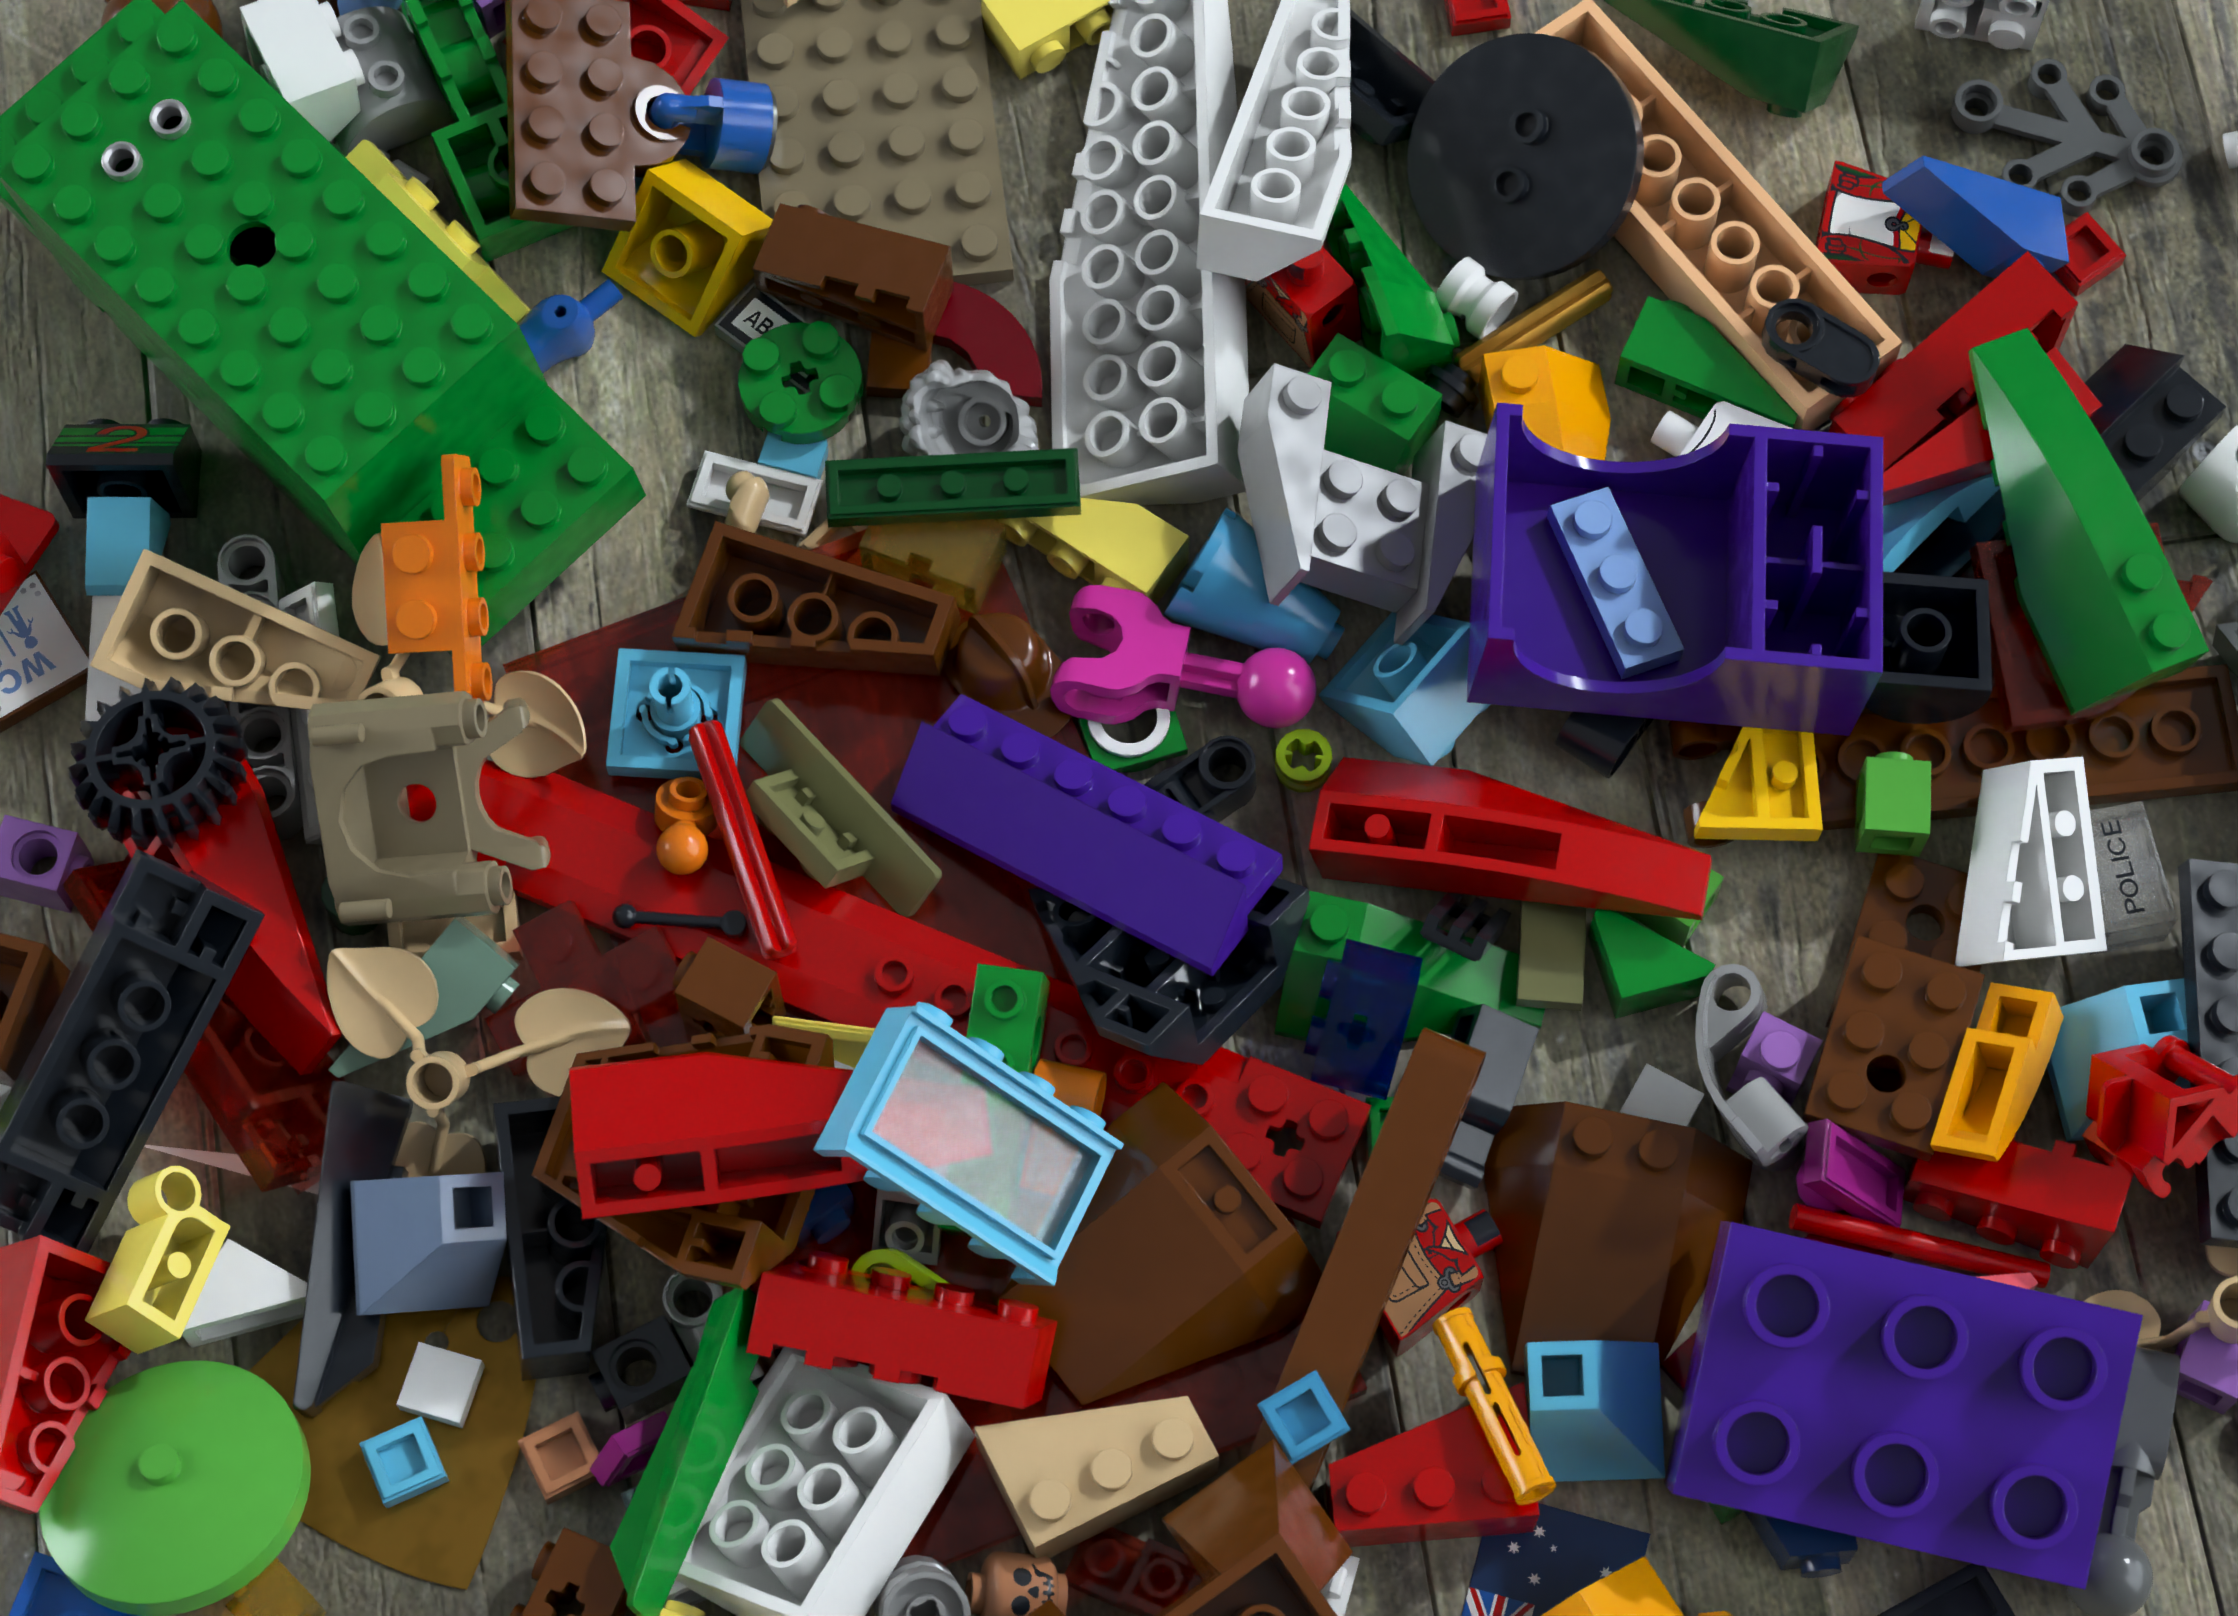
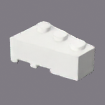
(2032, 867)

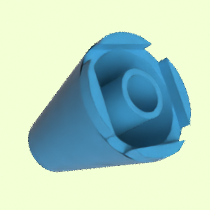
(1229, 597)

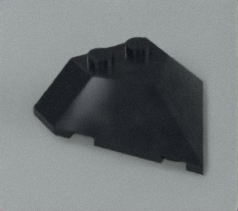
(1159, 1001)

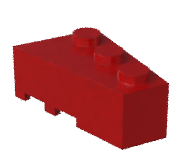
(2026, 1197)
(1428, 1485)

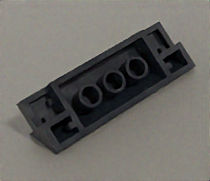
(2146, 422)
(116, 1048)

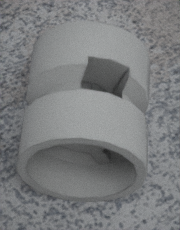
(921, 1589)

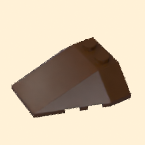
(1605, 1223)
(707, 1242)

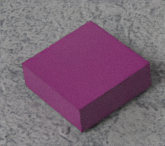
(628, 1450)

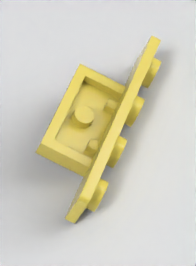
(453, 239)

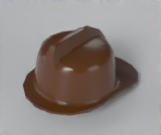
(1007, 669)

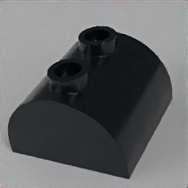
(1933, 648)

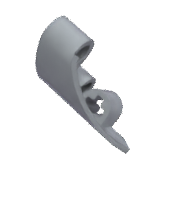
(1756, 1113)

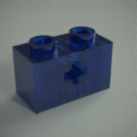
(1355, 1052)

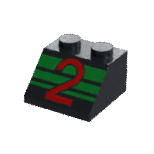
(127, 461)

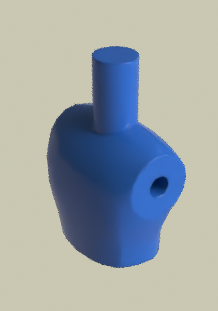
(564, 327)

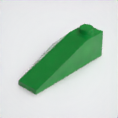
(1445, 978)

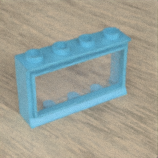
(970, 1140)

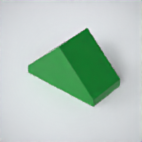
(1642, 966)

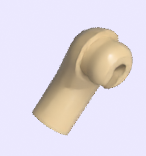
(748, 500)

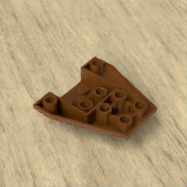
(1169, 1258)

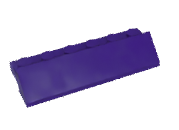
(1085, 833)

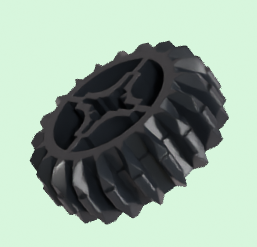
(190, 774)

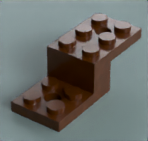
(1899, 1007)

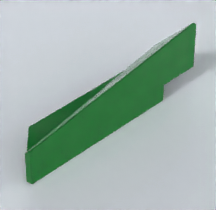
(688, 1457)

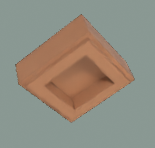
(560, 1457)

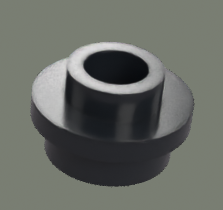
(1454, 386)

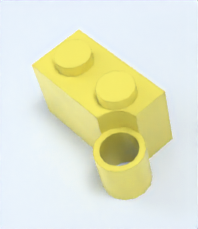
(158, 1263)

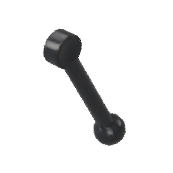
(732, 922)

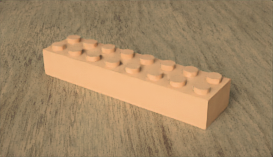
(1715, 232)

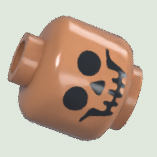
(1015, 1585)

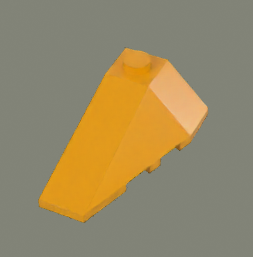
(1558, 393)

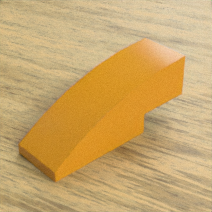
(1998, 1072)

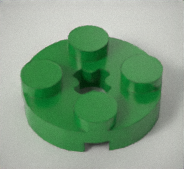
(795, 349)

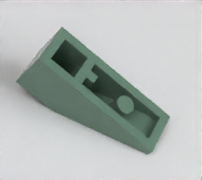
(469, 976)

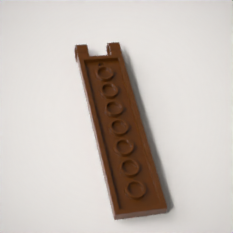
(2154, 745)

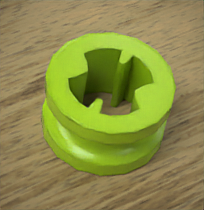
(1301, 778)

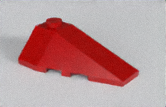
(48, 1363)

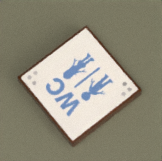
(37, 653)

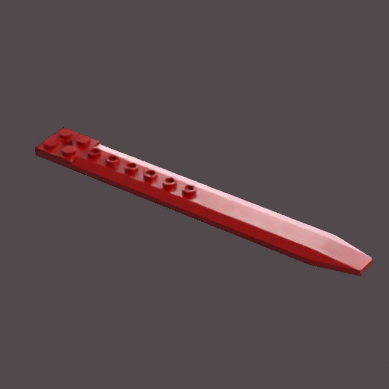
(865, 958)

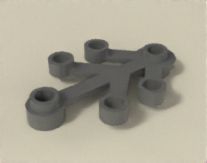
(2074, 136)

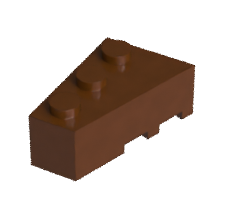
(856, 273)

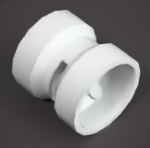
(1474, 296)

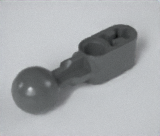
(2120, 1569)

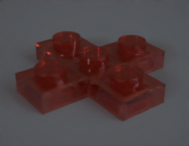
(568, 957)

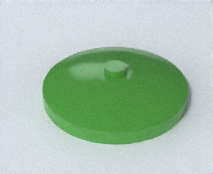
(178, 1489)

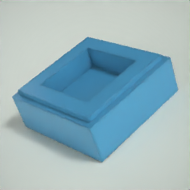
(1304, 1417)

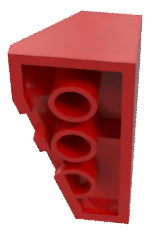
(1963, 447)

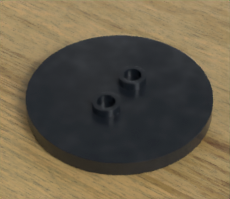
(1525, 156)

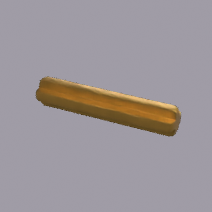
(1540, 320)

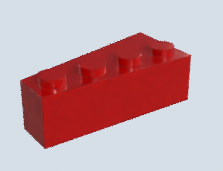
(904, 1330)

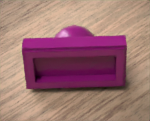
(1849, 1176)

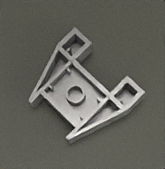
(1347, 521)

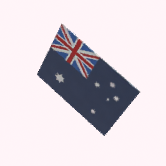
(1544, 1567)

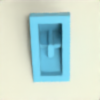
(116, 537)

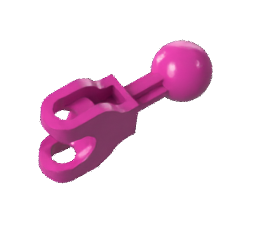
(1152, 663)

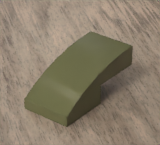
(1551, 956)

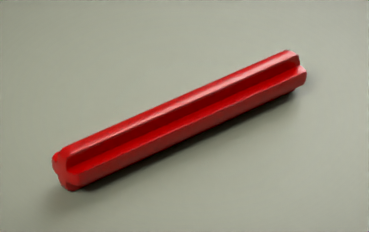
(742, 840)

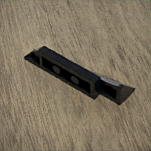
(335, 1343)

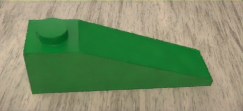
(1395, 303)

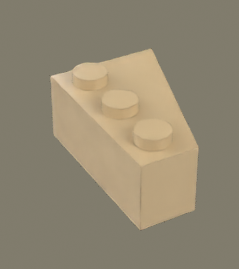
(1094, 1467)

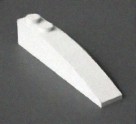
(1285, 148)

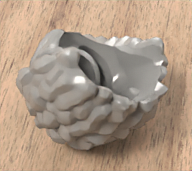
(947, 408)

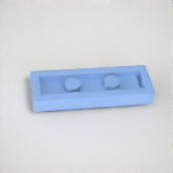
(1615, 583)

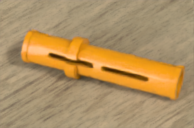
(1463, 1339)

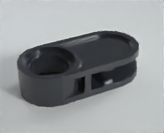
(1833, 356)

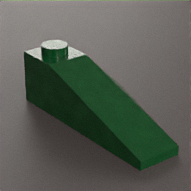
(1767, 57)

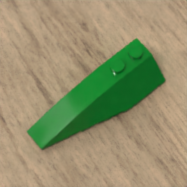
(2077, 535)

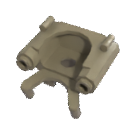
(374, 853)

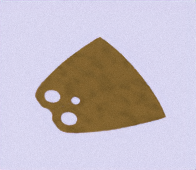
(445, 1528)

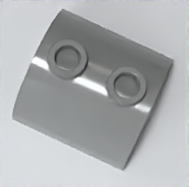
(399, 89)

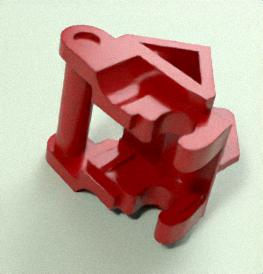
(2152, 1120)

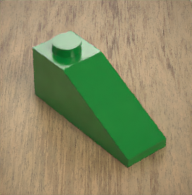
(1692, 366)

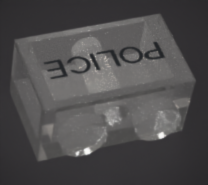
(2130, 878)

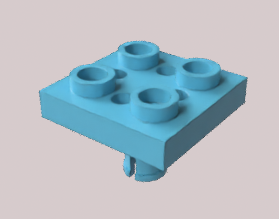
(677, 693)

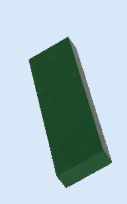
(952, 487)

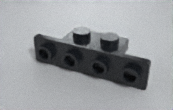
(1383, 86)

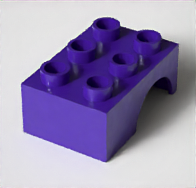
(1753, 546)
(1903, 1404)

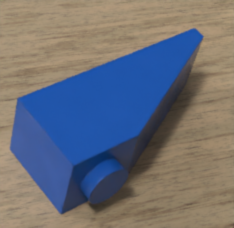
(1981, 215)

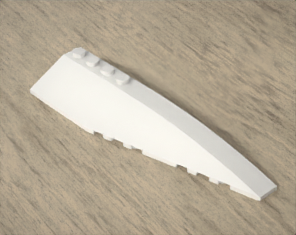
(1139, 337)

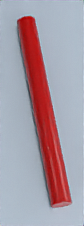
(1914, 1244)

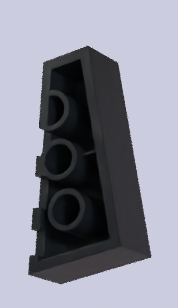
(550, 1250)

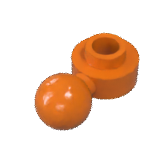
(685, 819)

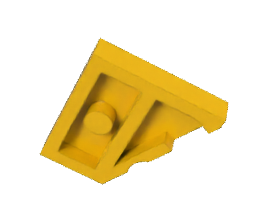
(1765, 790)

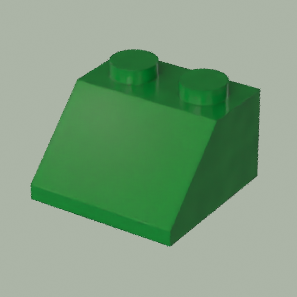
(1375, 407)

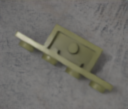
(829, 816)

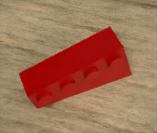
(1935, 380)

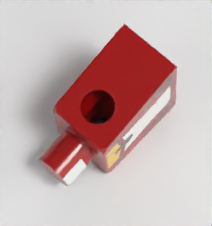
(1871, 236)

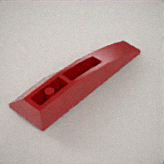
(1496, 841)
(280, 975)
(701, 1131)

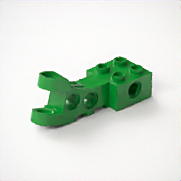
(476, 145)

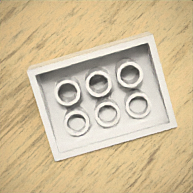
(823, 1491)

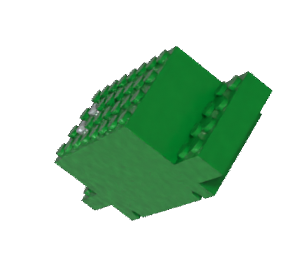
(340, 354)

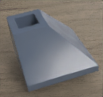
(427, 1241)

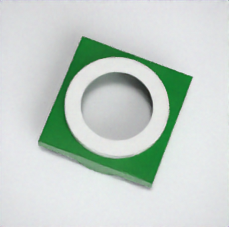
(1162, 744)

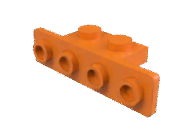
(434, 581)

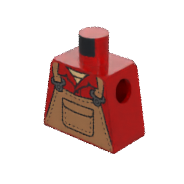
(1304, 295)
(1436, 1273)

